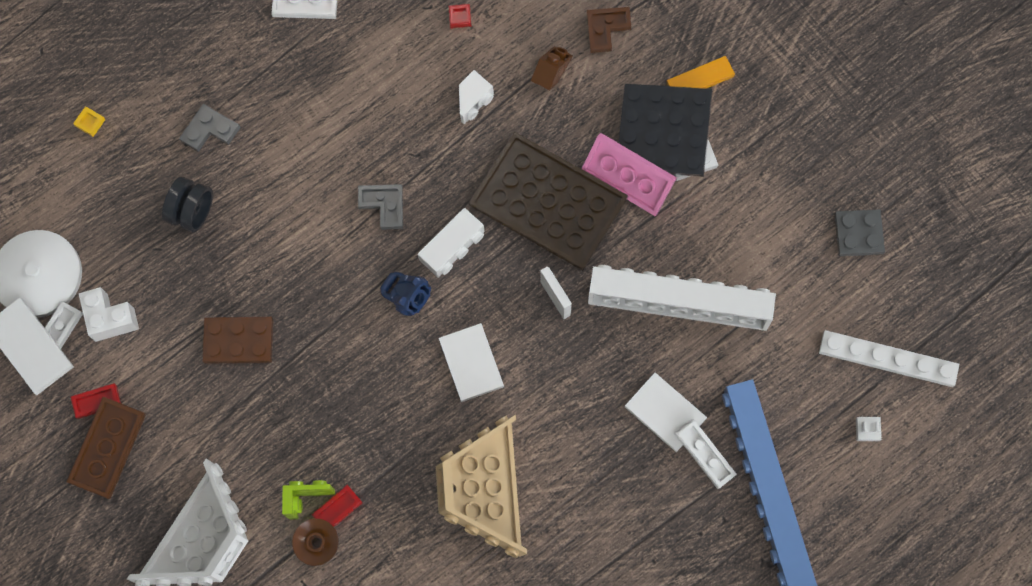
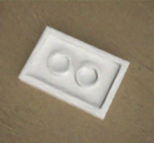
(305, 9)
(471, 362)
(663, 410)

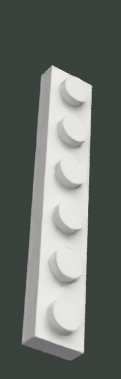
(889, 358)

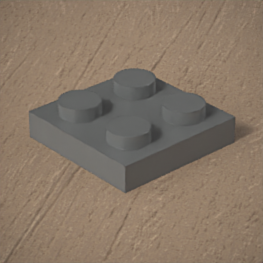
(859, 232)

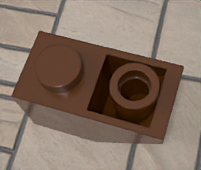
(551, 67)

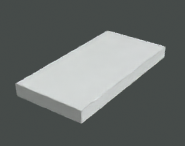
(31, 347)

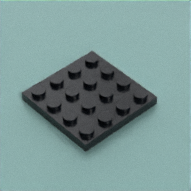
(667, 126)

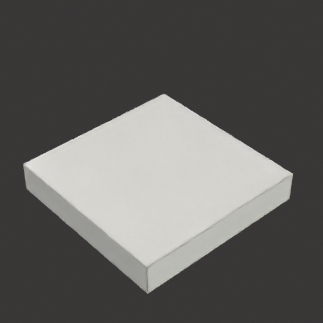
(555, 292)

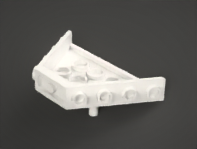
(201, 540)

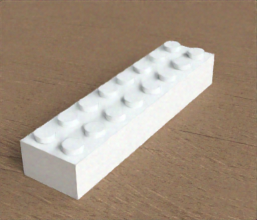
(681, 297)

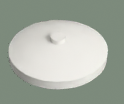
(40, 271)

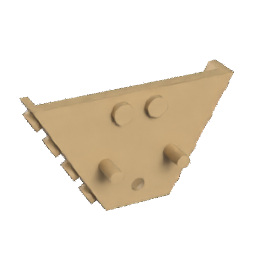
(484, 488)

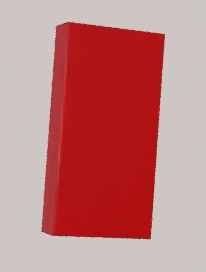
(88, 402)
(338, 506)

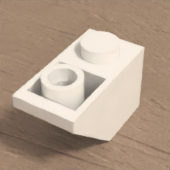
(473, 94)

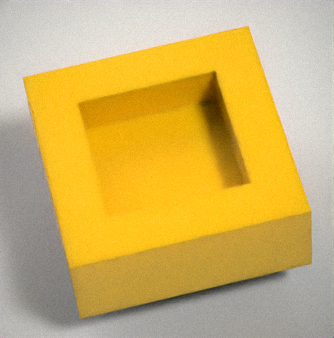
(89, 121)

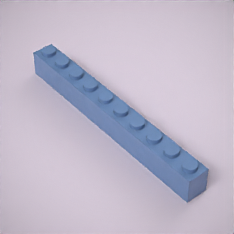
(768, 485)

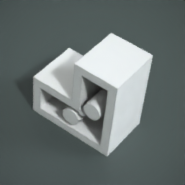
(106, 320)

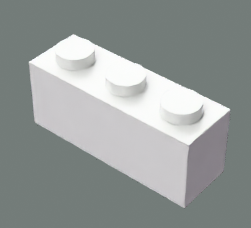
(451, 243)

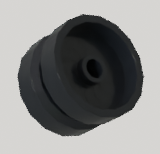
(187, 204)

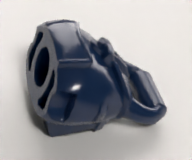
(408, 294)

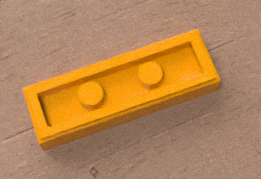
(704, 75)

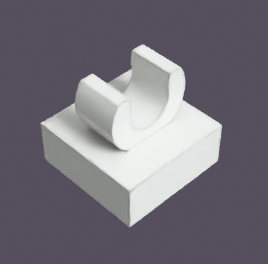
(868, 428)

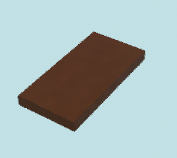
(106, 447)

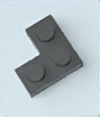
(208, 123)
(387, 199)

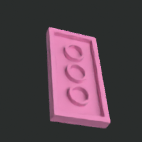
(630, 173)

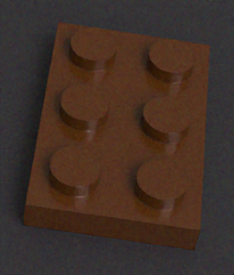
(238, 340)

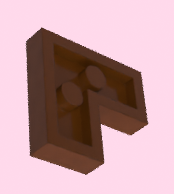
(602, 23)

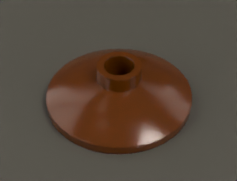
(304, 539)

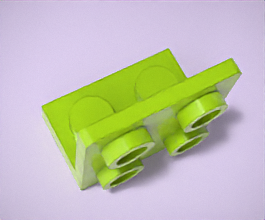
(290, 496)

